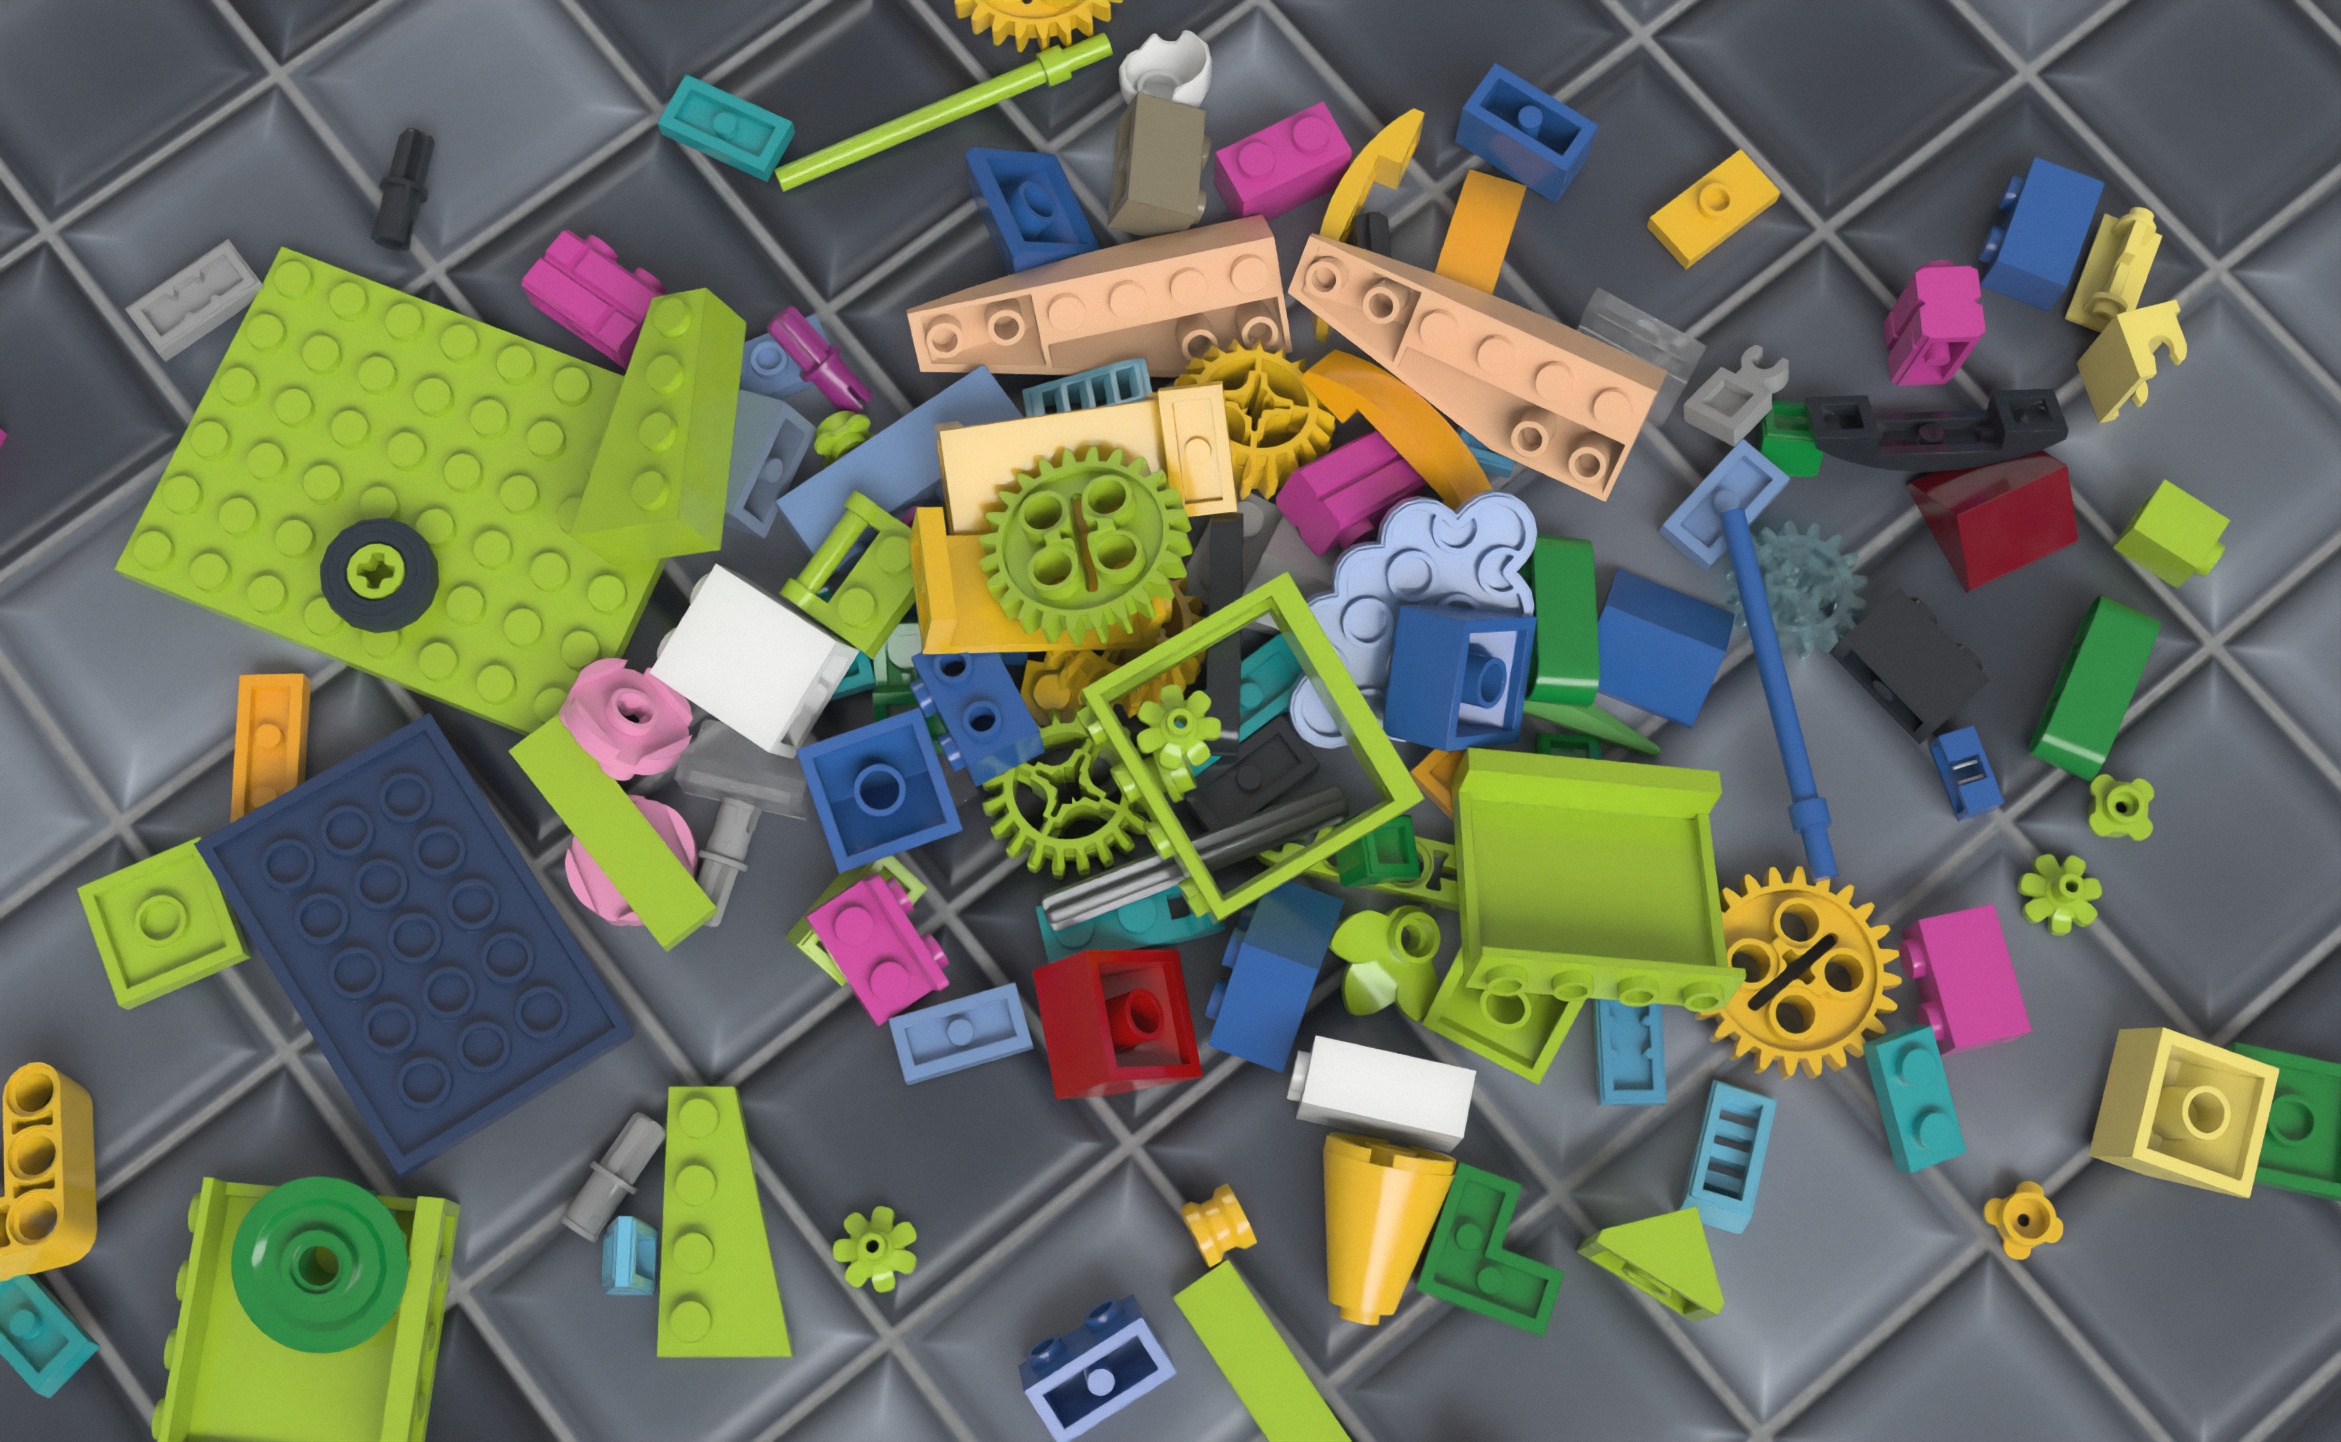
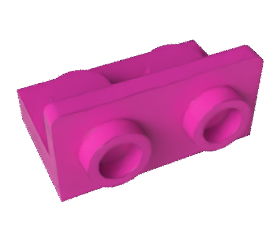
(878, 946)

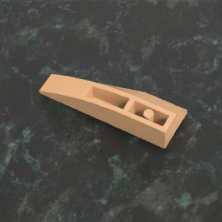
(1116, 304)
(1487, 363)

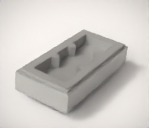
(195, 300)

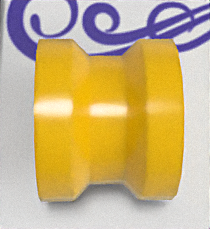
(1218, 1225)

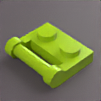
(874, 592)

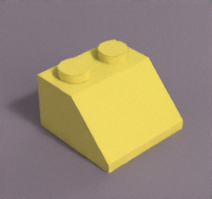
(2184, 1111)

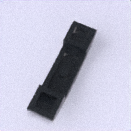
(1937, 440)

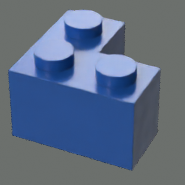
(1274, 971)

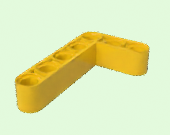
(39, 1195)

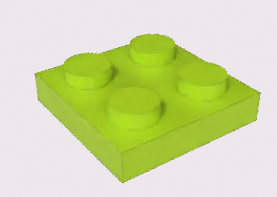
(162, 925)

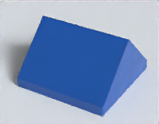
(1028, 207)
(1659, 647)
(879, 790)

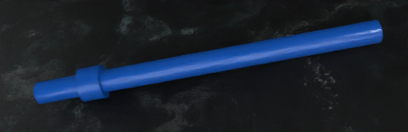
(1808, 812)

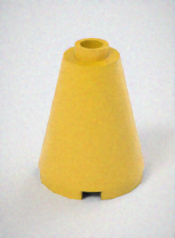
(1377, 1219)

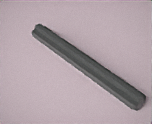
(1216, 849)

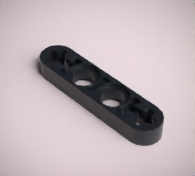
(1225, 656)

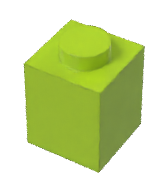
(2173, 535)

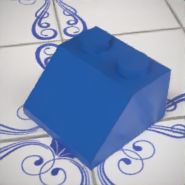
(1458, 676)

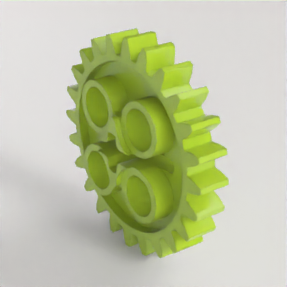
(1026, 558)

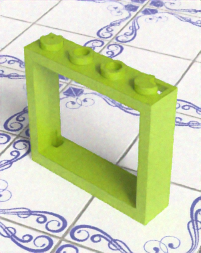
(1336, 690)

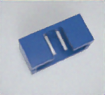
(1966, 773)

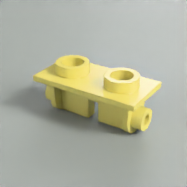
(2115, 269)

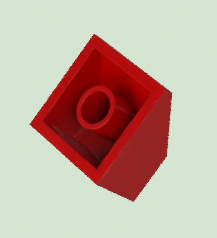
(1116, 1022)

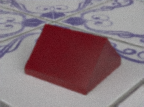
(1998, 515)

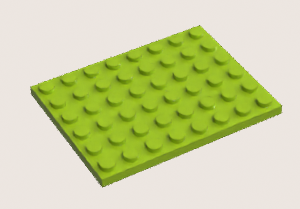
(399, 410)

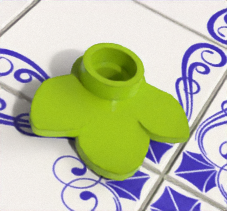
(1381, 967)

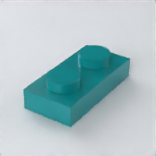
(726, 128)
(1914, 1098)
(40, 1335)

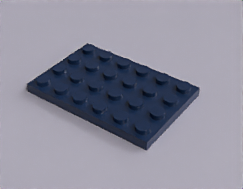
(415, 943)

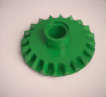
(286, 1287)

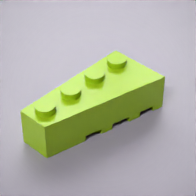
(669, 437)

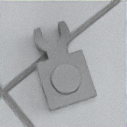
(1735, 403)

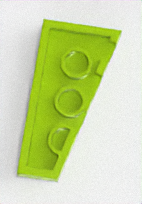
(716, 1251)

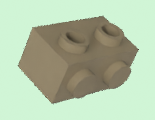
(1158, 167)

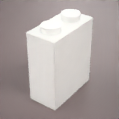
(753, 661)
(1382, 1093)

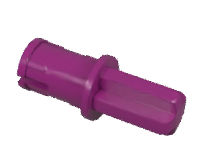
(818, 360)

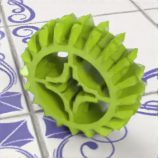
(1092, 806)

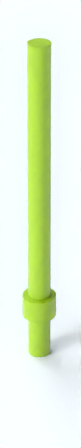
(1050, 67)

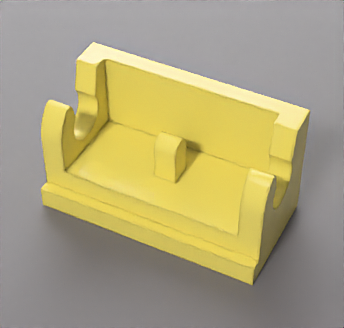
(2124, 357)

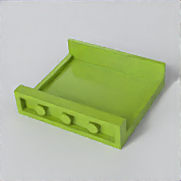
(1589, 880)
(247, 1388)

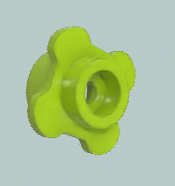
(841, 435)
(2107, 821)

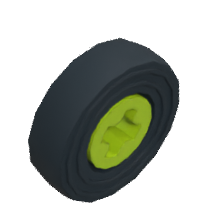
(398, 599)

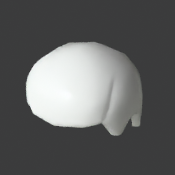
(1168, 70)

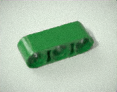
(1565, 641)
(2094, 688)

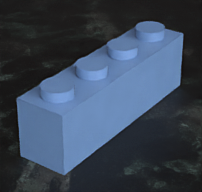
(893, 467)

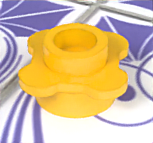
(2042, 1225)

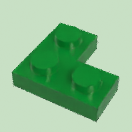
(1468, 1260)

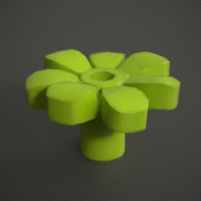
(1176, 741)
(2059, 894)
(888, 1258)

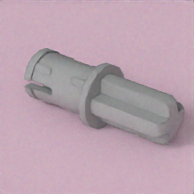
(726, 852)
(614, 1176)

